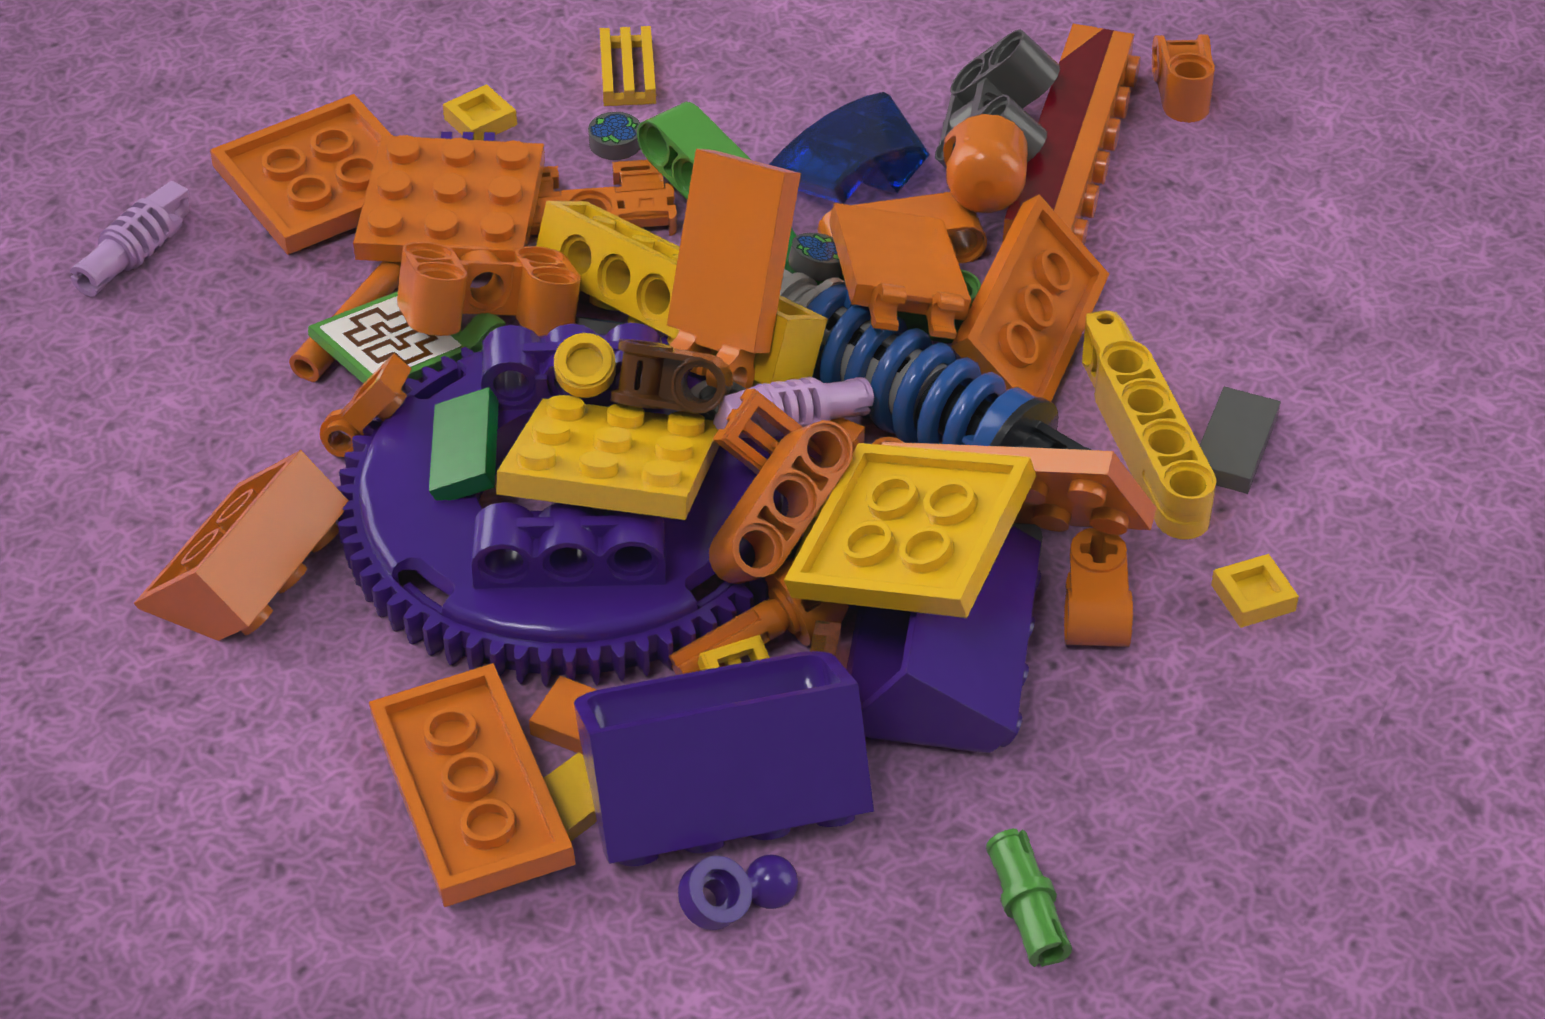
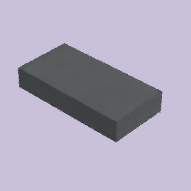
(1238, 437)

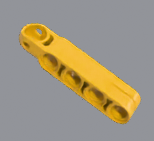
(1148, 426)

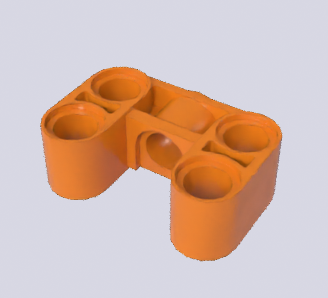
(526, 282)

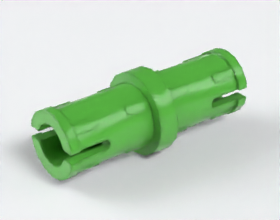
(1028, 898)

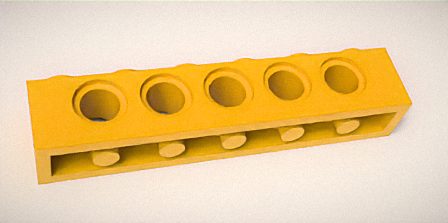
(635, 274)

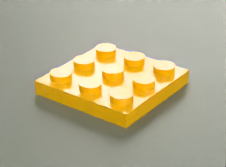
(610, 457)
(911, 529)

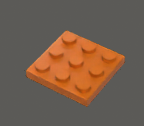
(306, 172)
(448, 195)

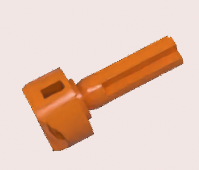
(765, 619)

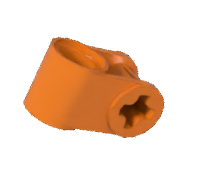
(1184, 76)
(1098, 592)

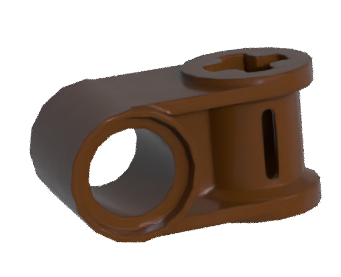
(666, 376)

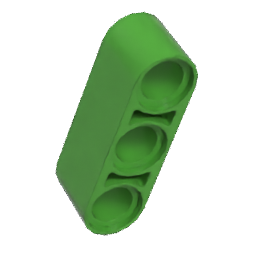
(674, 136)

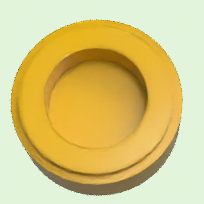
(584, 365)

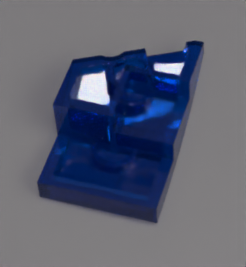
(853, 146)

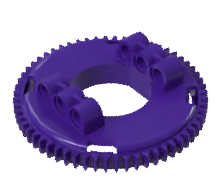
(524, 586)

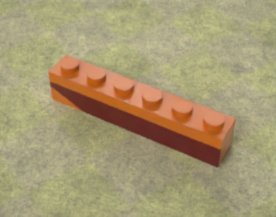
(1081, 125)

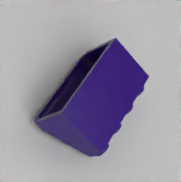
(950, 675)
(724, 755)

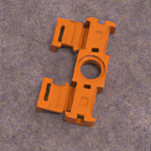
(638, 199)

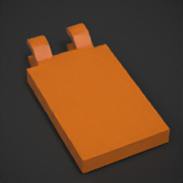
(732, 260)
(901, 266)

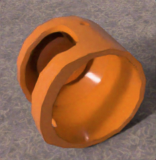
(987, 162)

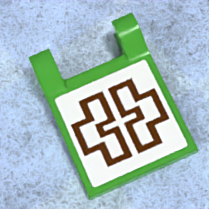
(376, 330)

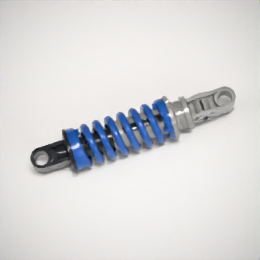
(921, 386)

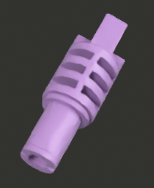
(132, 238)
(805, 401)

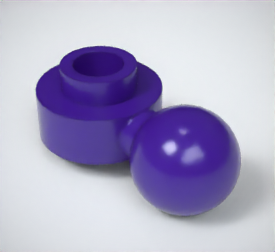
(767, 883)

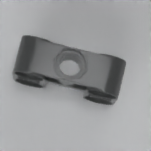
(1002, 84)

